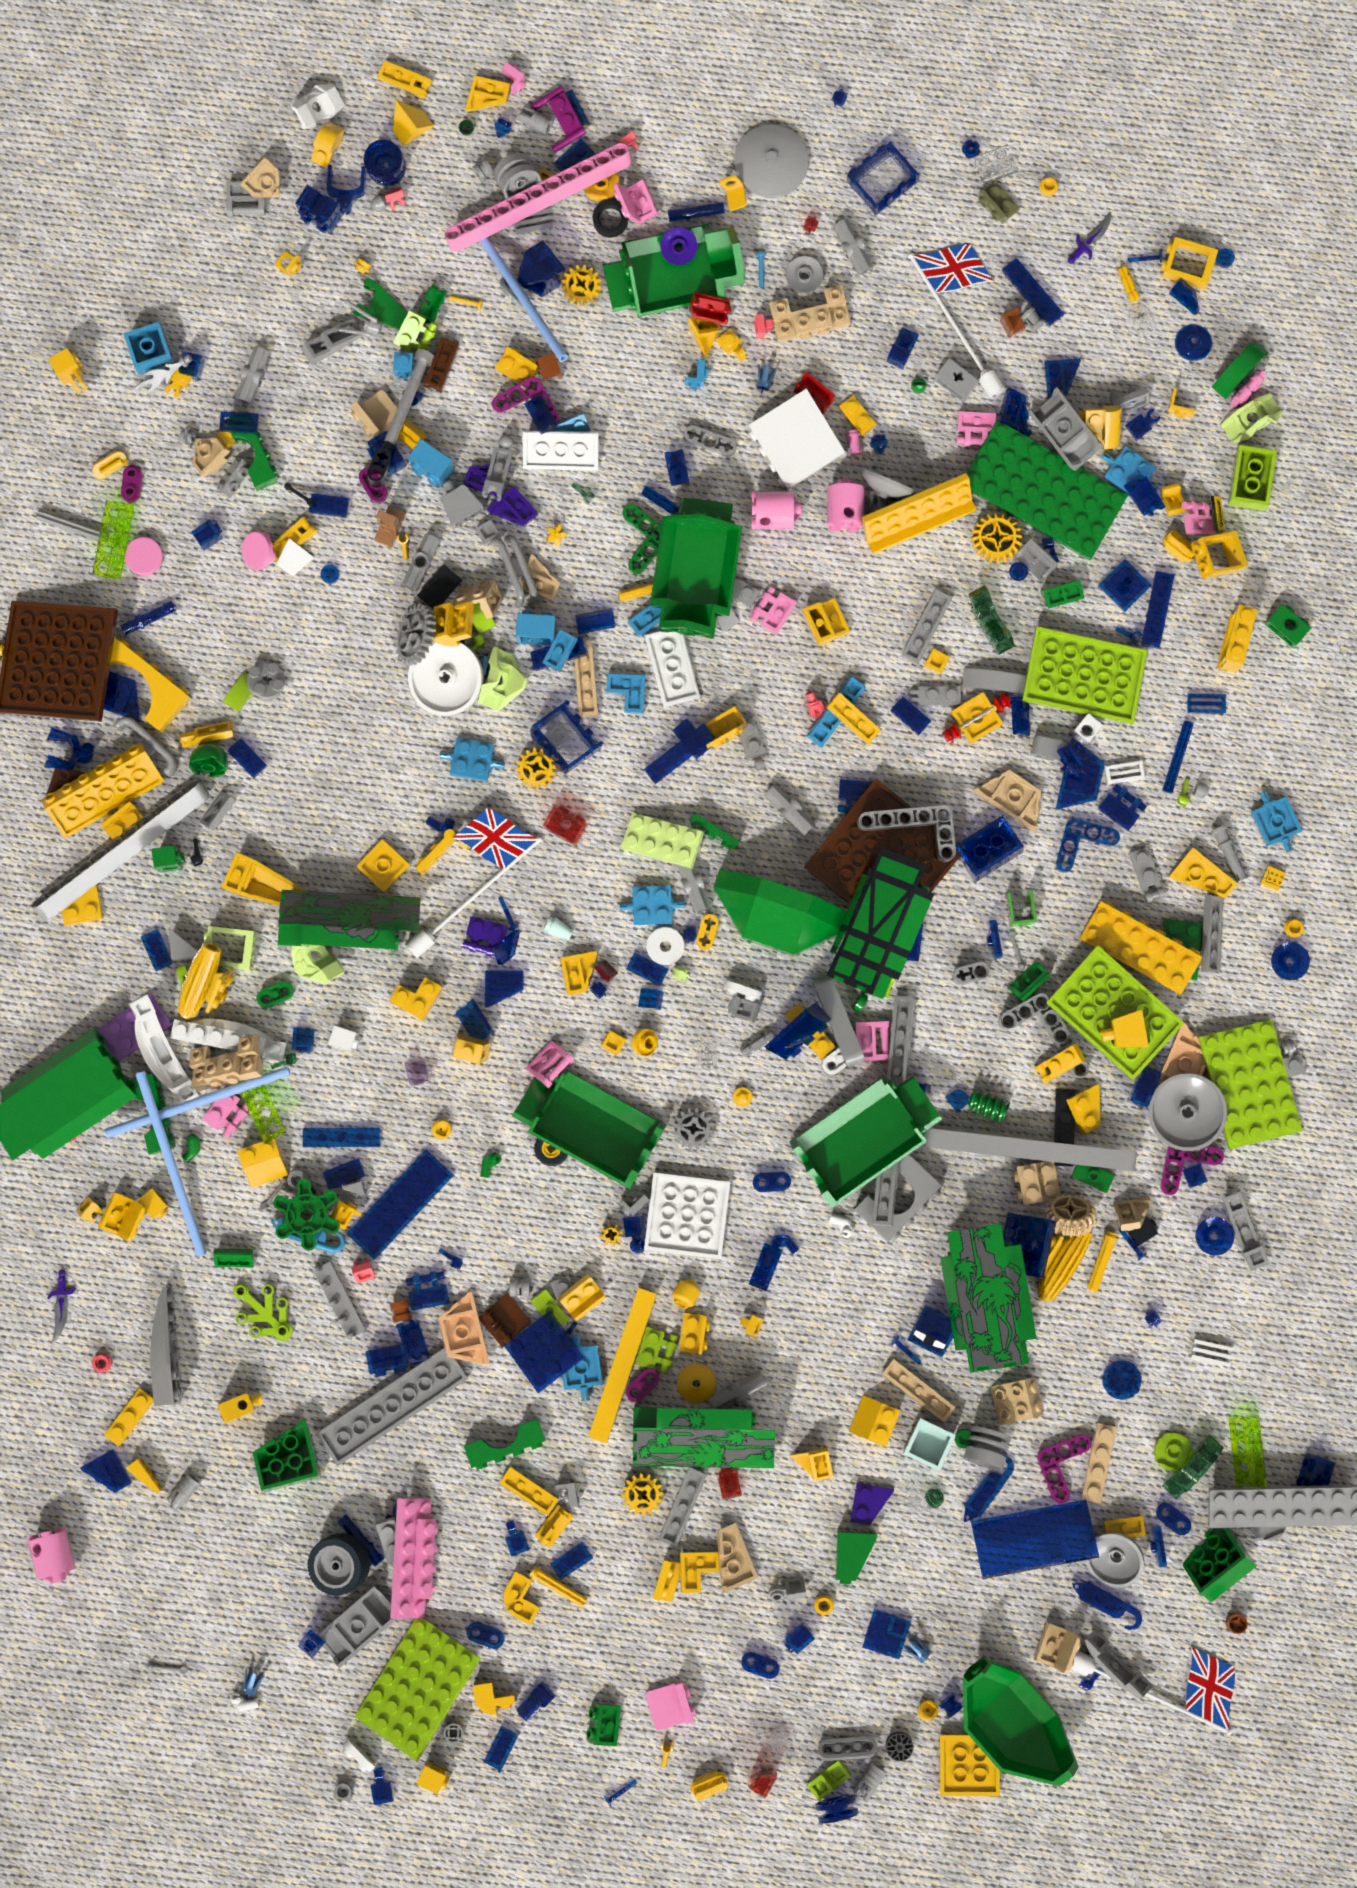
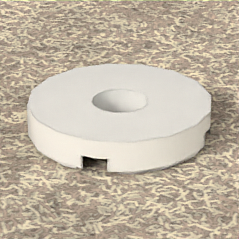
(659, 936)

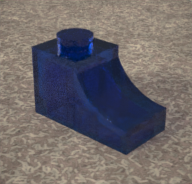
(765, 1267)

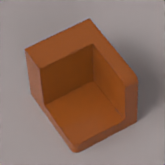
(1012, 322)
(549, 366)

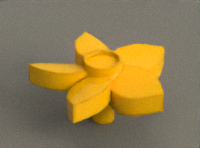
(555, 535)

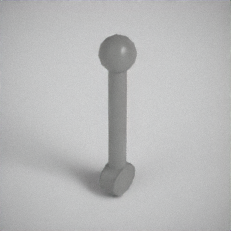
(1012, 935)
(264, 1206)
(182, 1670)

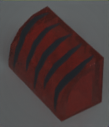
(762, 1781)

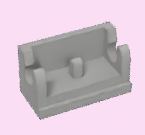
(1036, 560)

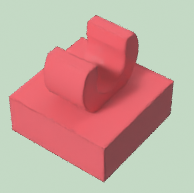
(628, 140)
(394, 195)
(762, 326)
(363, 1271)

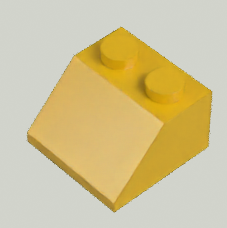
(262, 1162)
(874, 1421)

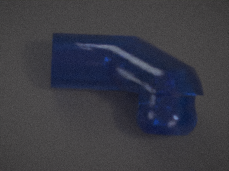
(440, 826)
(784, 1241)

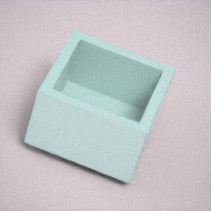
(929, 1444)

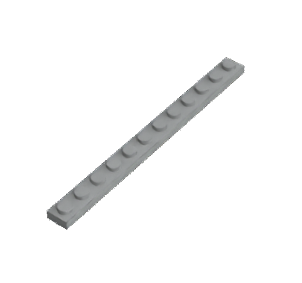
(898, 1072)

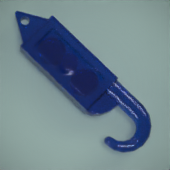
(987, 1491)
(1107, 1602)

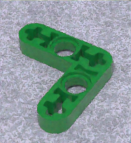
(650, 541)

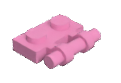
(1252, 385)
(974, 422)
(1198, 524)
(777, 614)
(220, 1111)

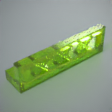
(119, 543)
(258, 1119)
(1252, 1455)

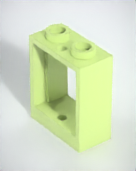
(248, 947)

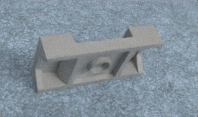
(1066, 430)
(357, 1626)

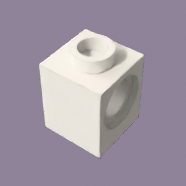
(1090, 722)
(344, 1039)

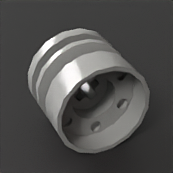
(987, 1447)

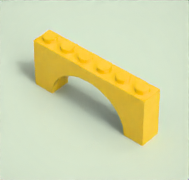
(166, 697)

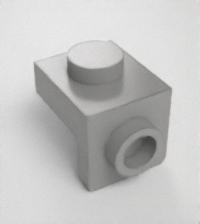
(743, 1009)

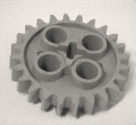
(415, 634)

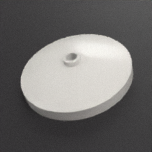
(429, 682)

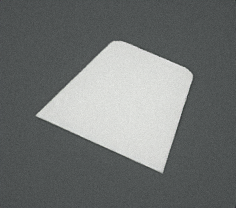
(293, 558)

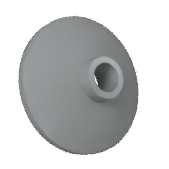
(808, 266)

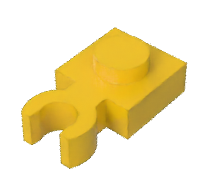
(179, 380)

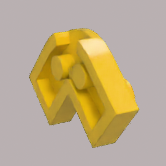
(514, 1600)

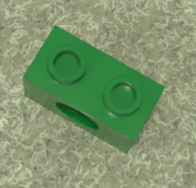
(1277, 625)
(167, 859)

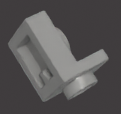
(638, 1203)
(570, 1495)

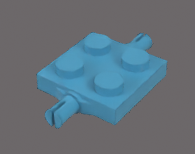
(1126, 467)
(472, 759)
(1276, 821)
(652, 905)
(585, 1373)

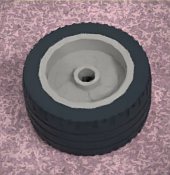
(339, 1564)

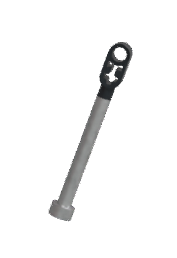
(423, 359)

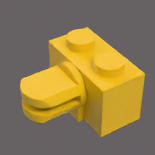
(68, 368)

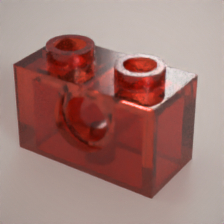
(574, 833)

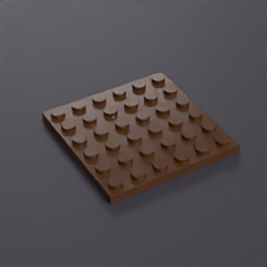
(57, 660)
(849, 850)

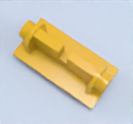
(554, 1526)

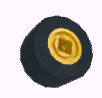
(548, 1154)

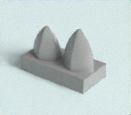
(1135, 399)

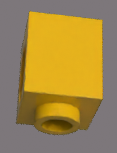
(154, 1203)

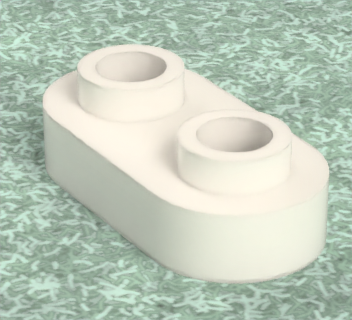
(749, 993)
(837, 1058)
(351, 1749)

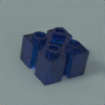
(318, 209)

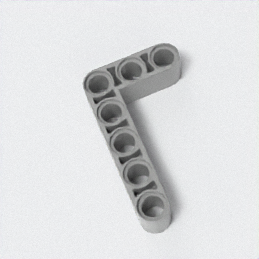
(914, 821)
(1051, 1029)

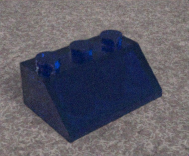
(989, 848)
(799, 1032)

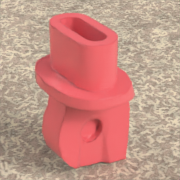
(814, 705)

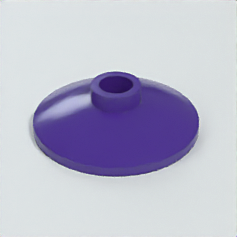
(682, 255)

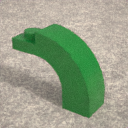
(1239, 369)

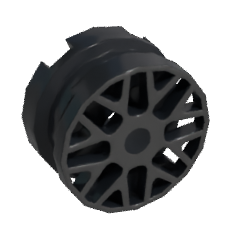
(899, 1746)

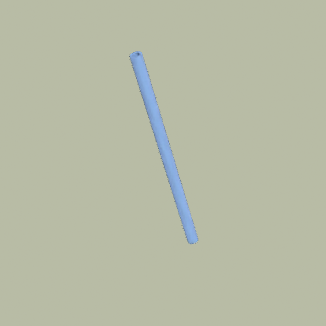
(524, 300)
(199, 1101)
(170, 1163)

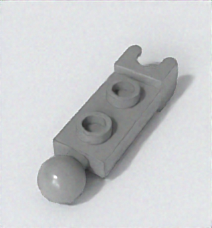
(499, 468)

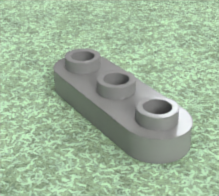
(856, 1745)

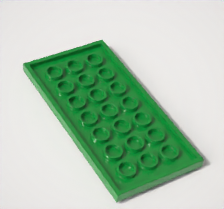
(1044, 490)

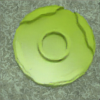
(1169, 1446)

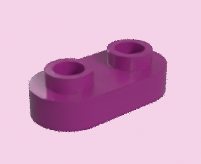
(131, 483)
(372, 490)
(642, 1385)

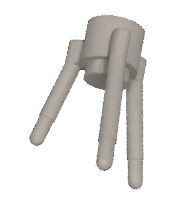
(371, 325)

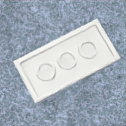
(560, 450)
(672, 667)

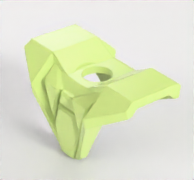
(1240, 429)
(512, 683)
(317, 970)

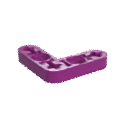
(540, 391)
(1185, 1155)
(1053, 1464)

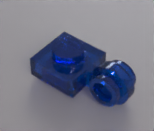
(634, 1228)

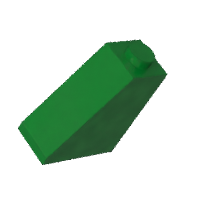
(852, 1554)

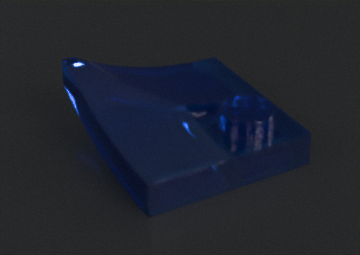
(886, 1633)

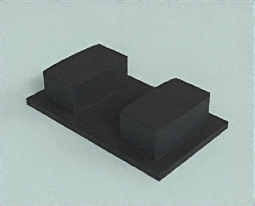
(439, 587)

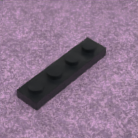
(1063, 1120)

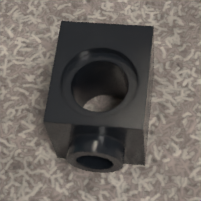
(1144, 1233)

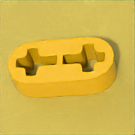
(702, 930)

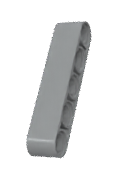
(839, 1022)

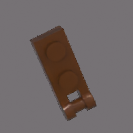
(441, 364)

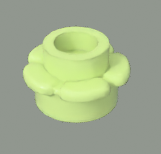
(680, 973)

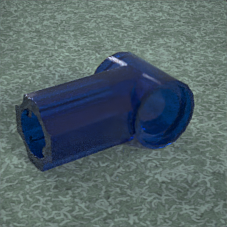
(539, 1698)

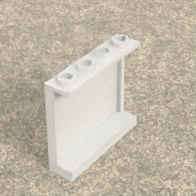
(796, 439)

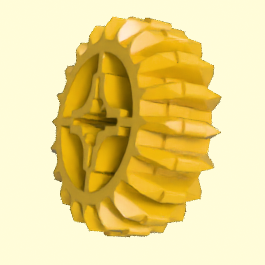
(989, 538)

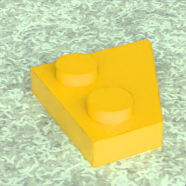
(487, 93)
(1086, 1108)

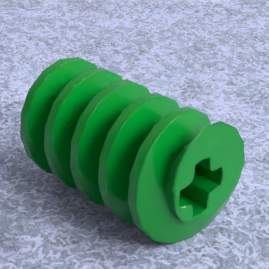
(987, 1105)

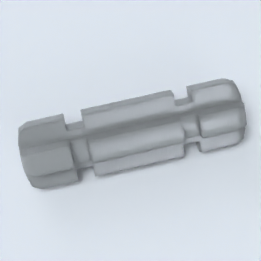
(757, 1043)

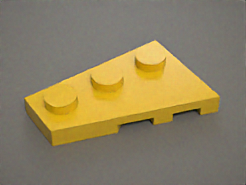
(1203, 874)

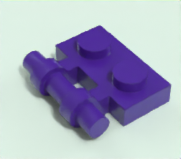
(486, 931)

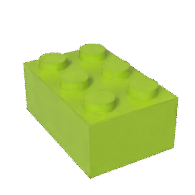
(1252, 477)

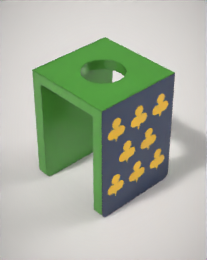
(1032, 921)

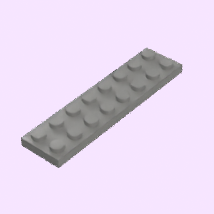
(391, 1406)
(1282, 1506)

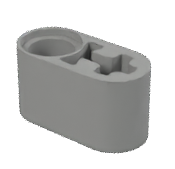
(1046, 748)
(965, 970)

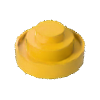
(644, 1042)

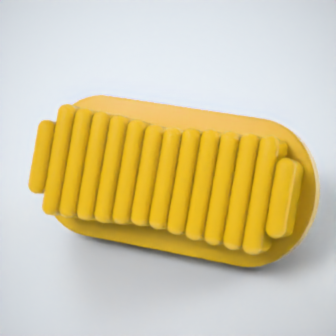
(411, 434)
(109, 464)
(1178, 546)
(709, 1784)

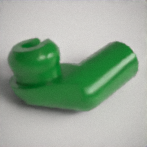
(193, 1147)
(488, 1162)

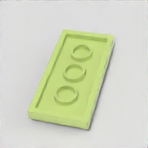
(662, 840)

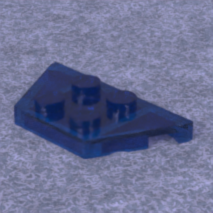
(122, 696)
(1083, 789)

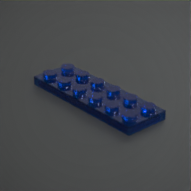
(400, 1204)

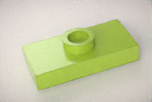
(544, 1302)

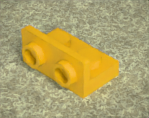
(516, 366)
(121, 820)
(582, 1297)
(693, 1333)
(667, 1581)

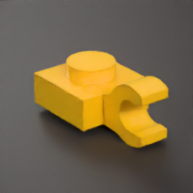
(731, 343)

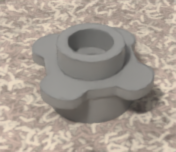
(187, 436)
(338, 1794)

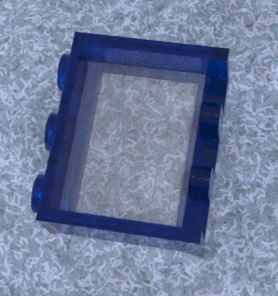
(882, 178)
(564, 738)

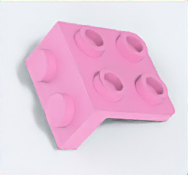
(636, 202)
(670, 1705)

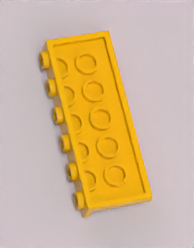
(918, 514)
(102, 790)
(1141, 947)

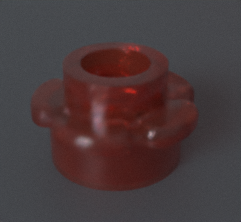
(810, 224)

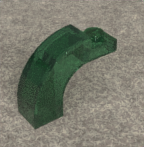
(989, 621)
(1194, 1468)

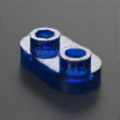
(771, 1180)
(1173, 1517)
(485, 1635)
(760, 1664)

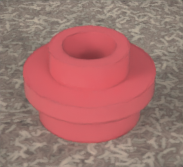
(95, 1363)

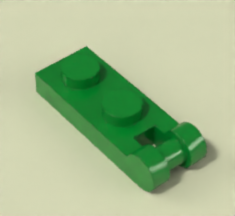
(714, 832)

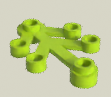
(265, 1314)

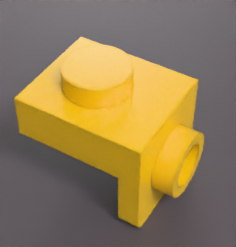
(1172, 499)
(344, 1212)

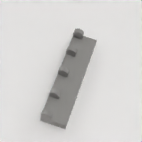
(339, 1300)

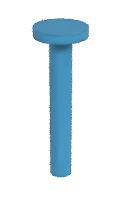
(761, 268)

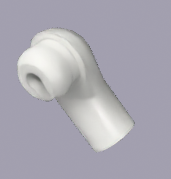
(843, 1223)
(243, 1704)

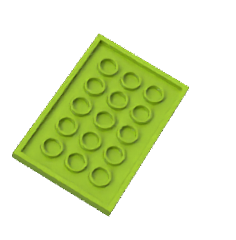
(1084, 675)
(1105, 991)
(1254, 1083)
(417, 1687)

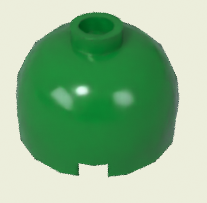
(208, 759)

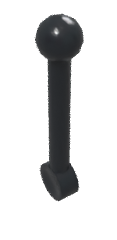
(310, 501)

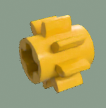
(615, 1237)

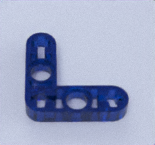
(1075, 838)

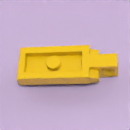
(207, 733)

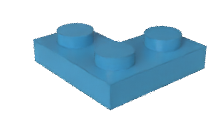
(632, 686)

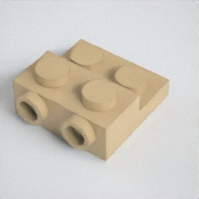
(1036, 1182)

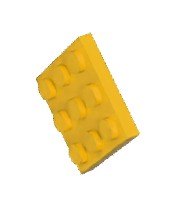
(966, 1768)

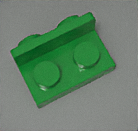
(603, 1724)

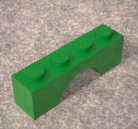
(260, 471)
(150, 1138)
(480, 1452)

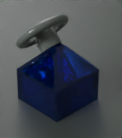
(538, 272)

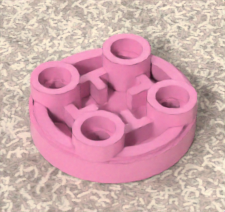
(258, 550)
(143, 556)

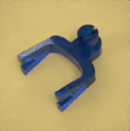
(345, 196)
(79, 754)

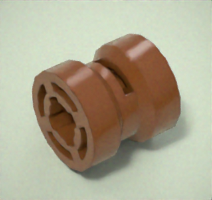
(400, 1311)
(1240, 1623)

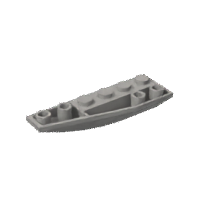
(163, 1353)

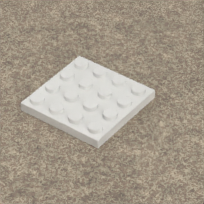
(687, 1215)

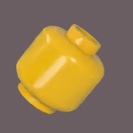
(686, 1293)

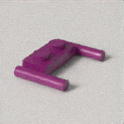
(565, 115)

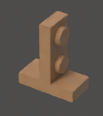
(390, 525)

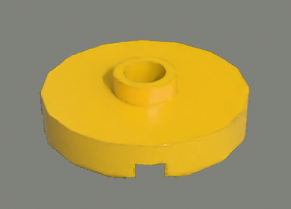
(605, 192)

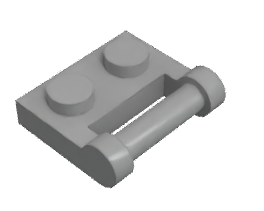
(236, 193)

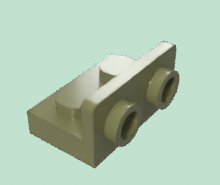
(998, 202)

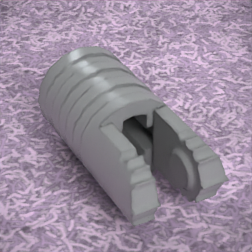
(535, 120)
(183, 1491)
(872, 1778)

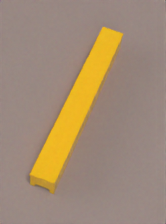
(622, 1365)

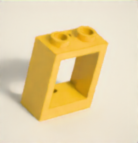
(1192, 280)
(1230, 543)

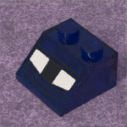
(932, 1331)

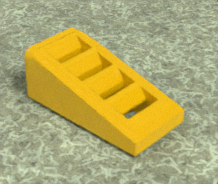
(144, 1474)

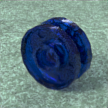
(836, 1809)

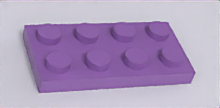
(121, 1030)

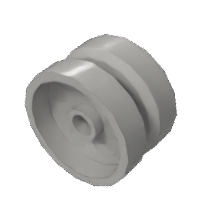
(515, 174)

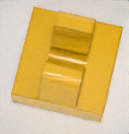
(87, 1208)
(753, 1325)

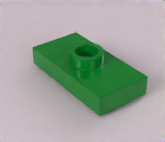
(1093, 1177)
(233, 1257)

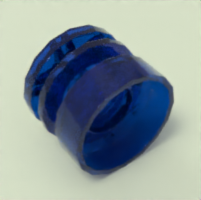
(384, 152)

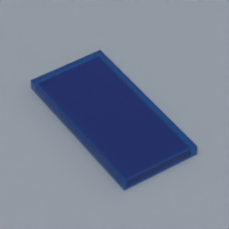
(1034, 1539)

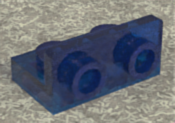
(1315, 1471)

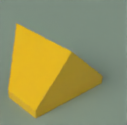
(409, 122)
(704, 333)
(815, 1463)

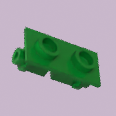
(435, 299)

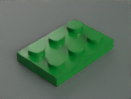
(1187, 932)

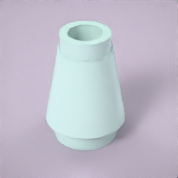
(557, 928)

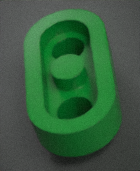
(275, 994)

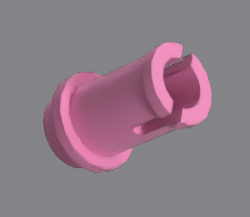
(854, 442)

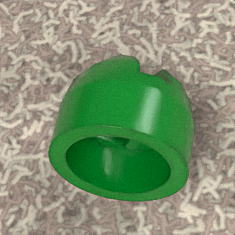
(918, 388)

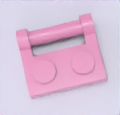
(867, 1039)
(546, 1060)

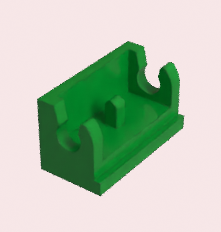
(1063, 594)
(1029, 981)

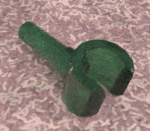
(583, 493)
(289, 1060)

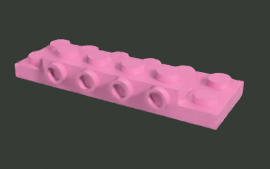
(413, 1558)

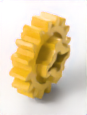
(588, 280)
(524, 764)
(636, 1501)

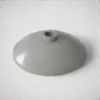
(886, 486)
(1113, 1569)

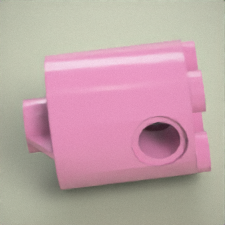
(845, 506)
(774, 510)
(51, 1555)

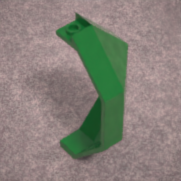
(776, 913)
(1015, 1724)

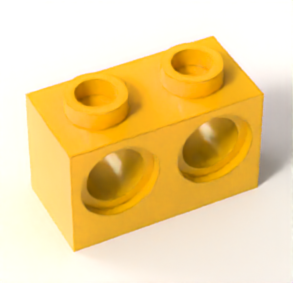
(433, 1777)

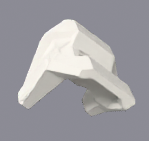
(325, 96)

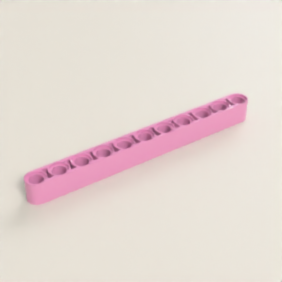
(538, 197)

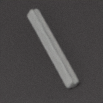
(67, 524)

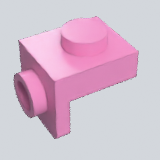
(515, 75)

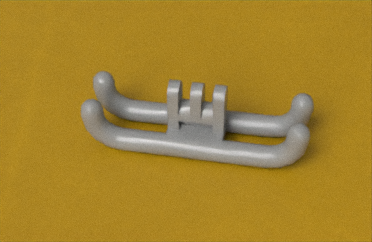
(516, 569)
(149, 743)

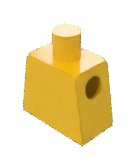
(1127, 1031)
(471, 1049)
(230, 1411)

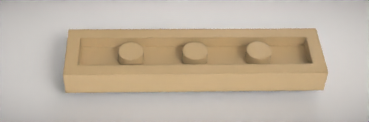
(586, 684)
(918, 1390)
(1098, 1463)

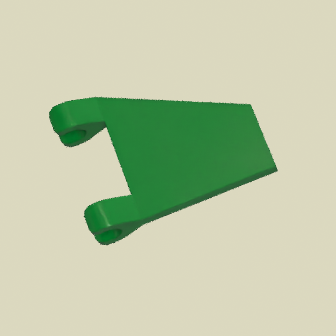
(383, 306)

